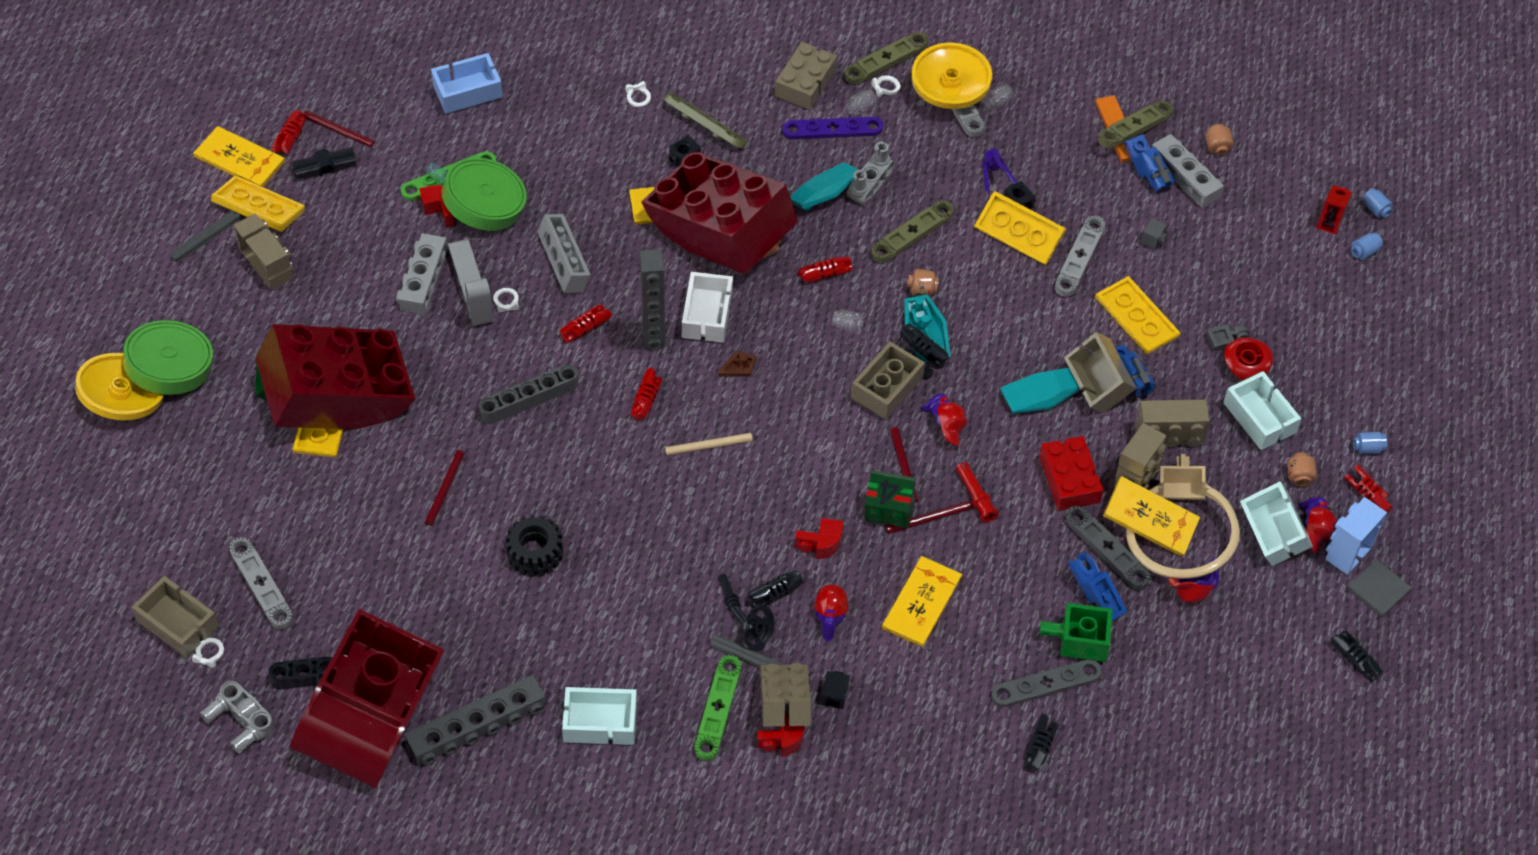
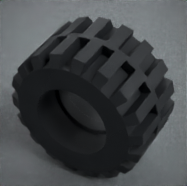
(534, 530)

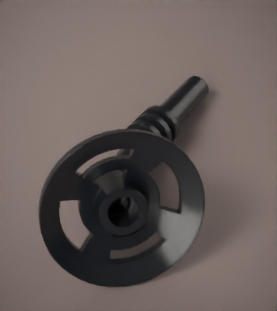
(752, 625)

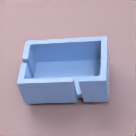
(473, 83)
(1355, 535)

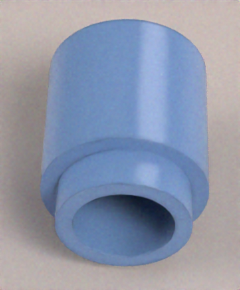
(1378, 203)
(1366, 246)
(1370, 442)

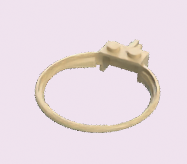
(1187, 483)

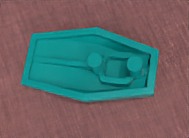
(823, 186)
(925, 316)
(1040, 391)

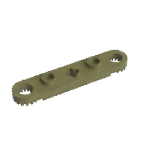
(875, 64)
(692, 112)
(1135, 124)
(901, 238)

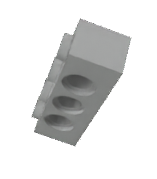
(1189, 172)
(563, 253)
(422, 274)

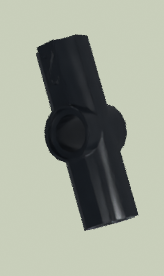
(324, 162)

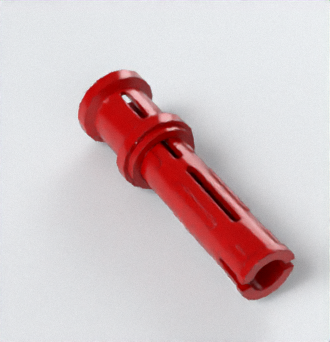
(980, 500)

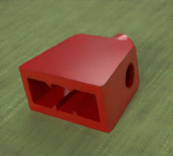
(1338, 200)

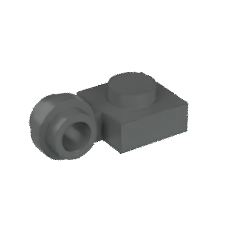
(1221, 335)

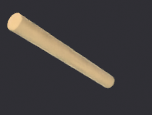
(707, 444)

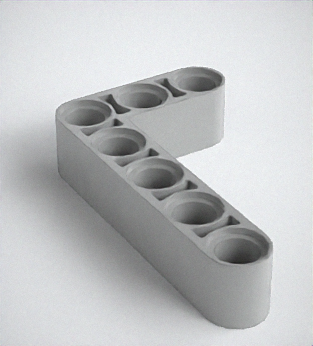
(474, 289)

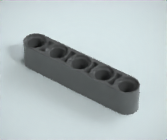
(519, 397)

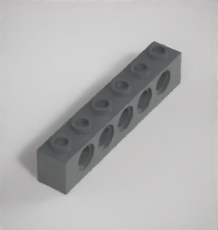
(652, 298)
(482, 710)

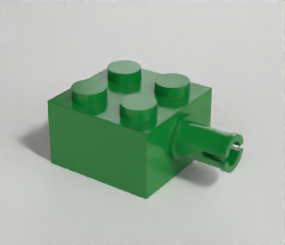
(1083, 631)

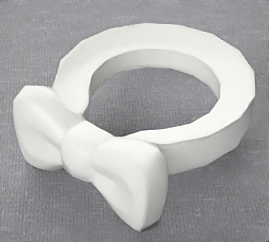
(642, 87)
(880, 91)
(500, 307)
(197, 658)

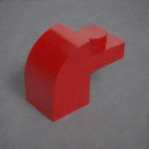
(433, 203)
(825, 542)
(787, 738)

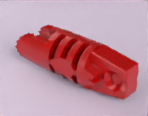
(289, 132)
(825, 269)
(584, 323)
(646, 394)
(1369, 489)

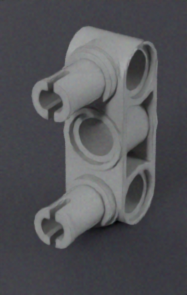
(872, 175)
(243, 708)

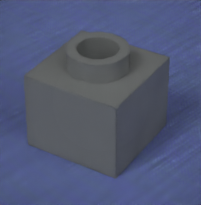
(1154, 234)

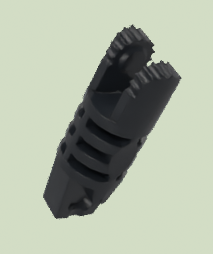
(925, 346)
(775, 588)
(1364, 663)
(1040, 743)

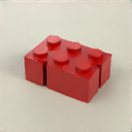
(1070, 473)

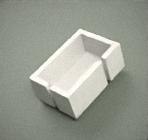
(707, 307)

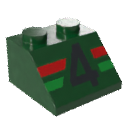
(890, 499)

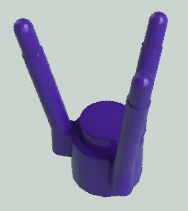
(994, 162)

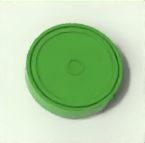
(484, 194)
(167, 357)

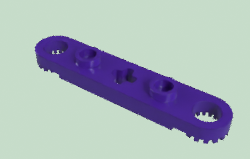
(821, 128)

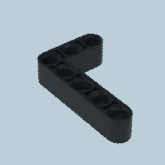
(293, 669)

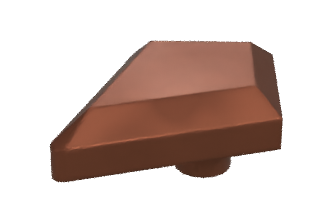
(738, 365)

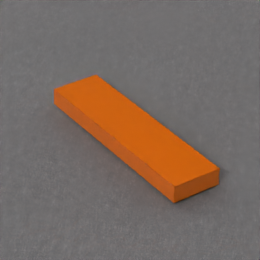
(1110, 114)

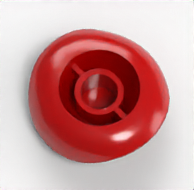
(1248, 357)

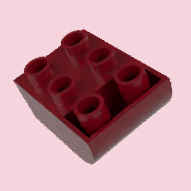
(721, 211)
(333, 376)
(366, 698)

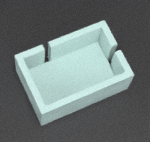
(1259, 417)
(1276, 523)
(599, 715)

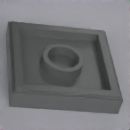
(1379, 588)

